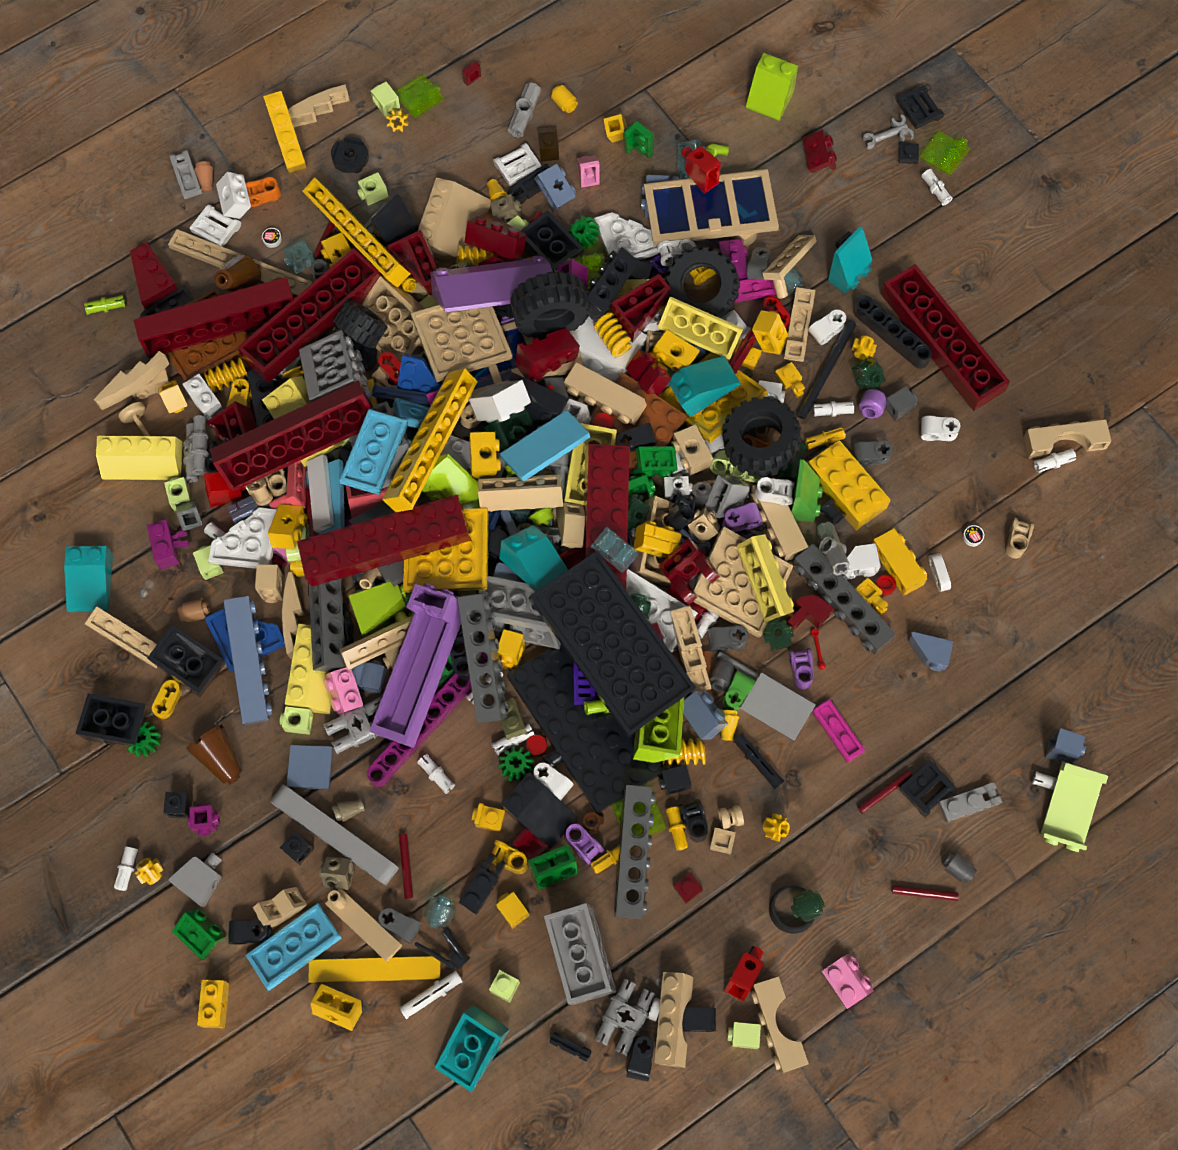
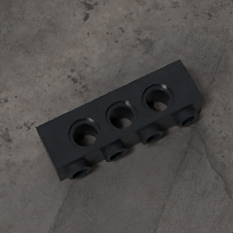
(610, 281)

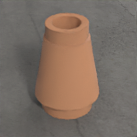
(204, 174)

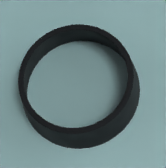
(792, 930)

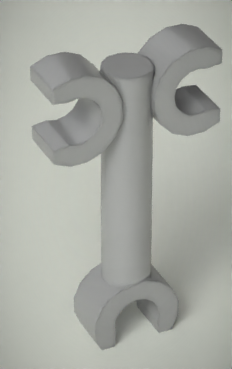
(898, 128)

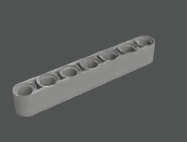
(334, 835)

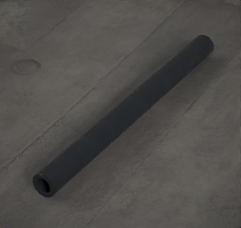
(826, 370)

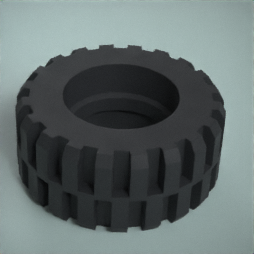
(705, 258)
(549, 304)
(755, 414)

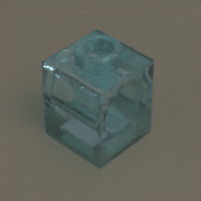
(298, 250)

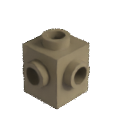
(506, 208)
(337, 873)

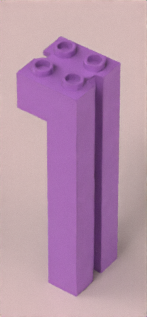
(418, 665)

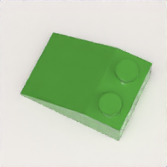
(806, 494)

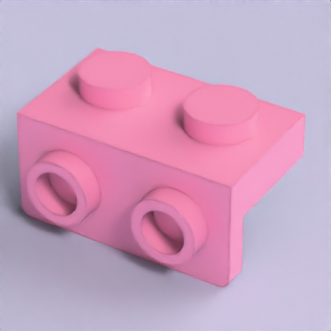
(343, 690)
(848, 980)

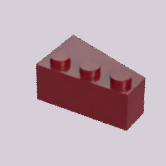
(495, 236)
(416, 257)
(150, 275)
(640, 305)
(547, 354)
(233, 421)

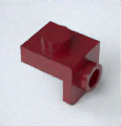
(530, 844)

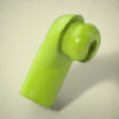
(716, 149)

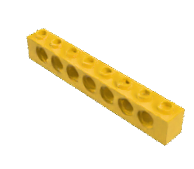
(356, 232)
(429, 440)

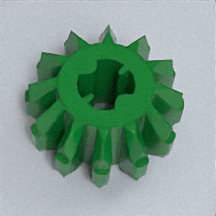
(585, 231)
(148, 744)
(522, 759)

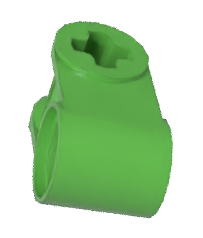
(738, 689)

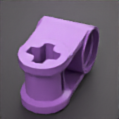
(744, 517)
(801, 663)
(583, 844)

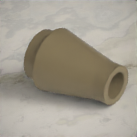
(345, 810)

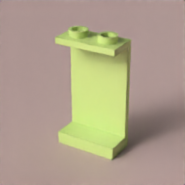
(1072, 806)

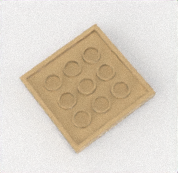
(460, 339)
(732, 593)

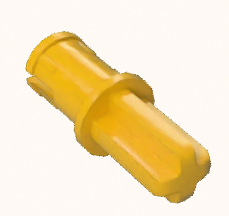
(825, 438)
(677, 828)
(606, 860)

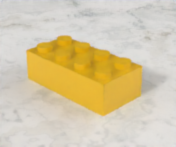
(849, 485)

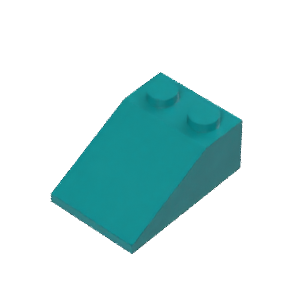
(851, 262)
(703, 384)
(532, 557)
(87, 578)
(471, 1047)

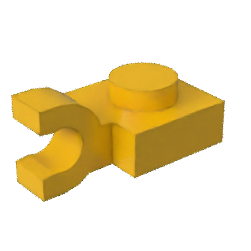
(790, 377)
(871, 594)

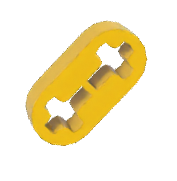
(162, 697)

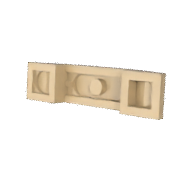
(799, 324)

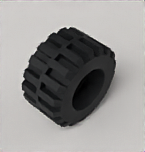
(360, 323)

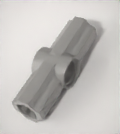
(524, 110)
(833, 548)

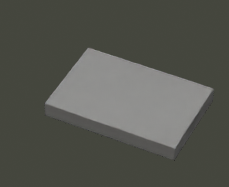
(777, 706)

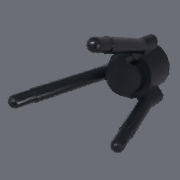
(458, 956)

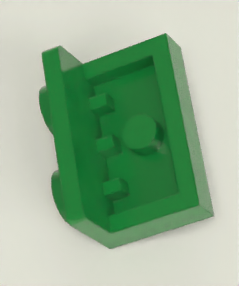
(641, 484)

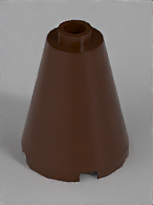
(238, 274)
(216, 754)

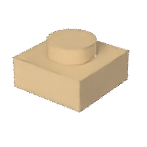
(722, 841)

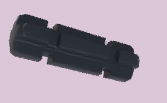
(570, 1046)

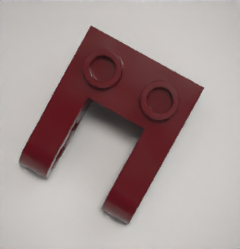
(684, 565)

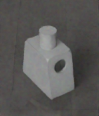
(727, 494)
(198, 879)

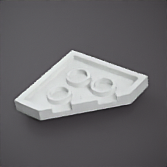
(626, 234)
(246, 542)

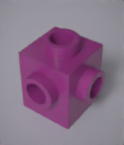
(199, 814)

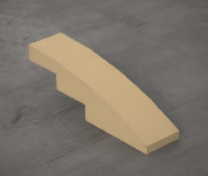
(318, 104)
(126, 385)
(291, 610)
(690, 648)

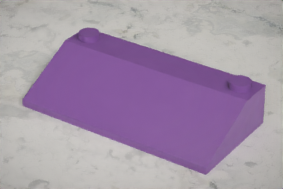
(483, 284)

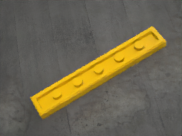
(374, 969)

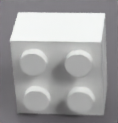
(500, 401)

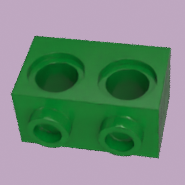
(553, 867)

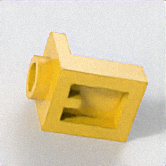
(752, 357)
(488, 817)

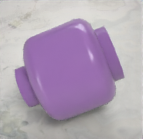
(872, 403)

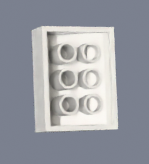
(598, 357)

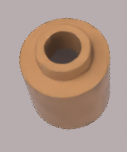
(193, 610)

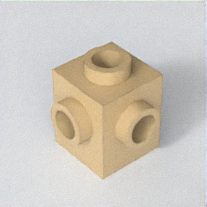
(703, 525)

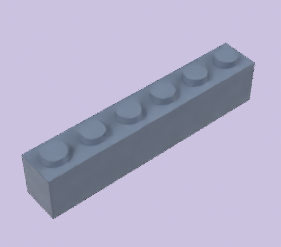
(246, 660)

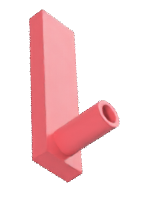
(295, 487)

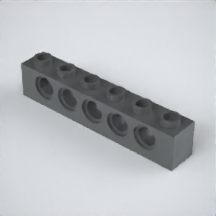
(855, 602)
(327, 626)
(477, 667)
(623, 907)

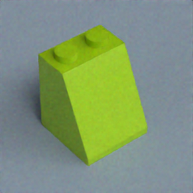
(772, 86)
(377, 607)

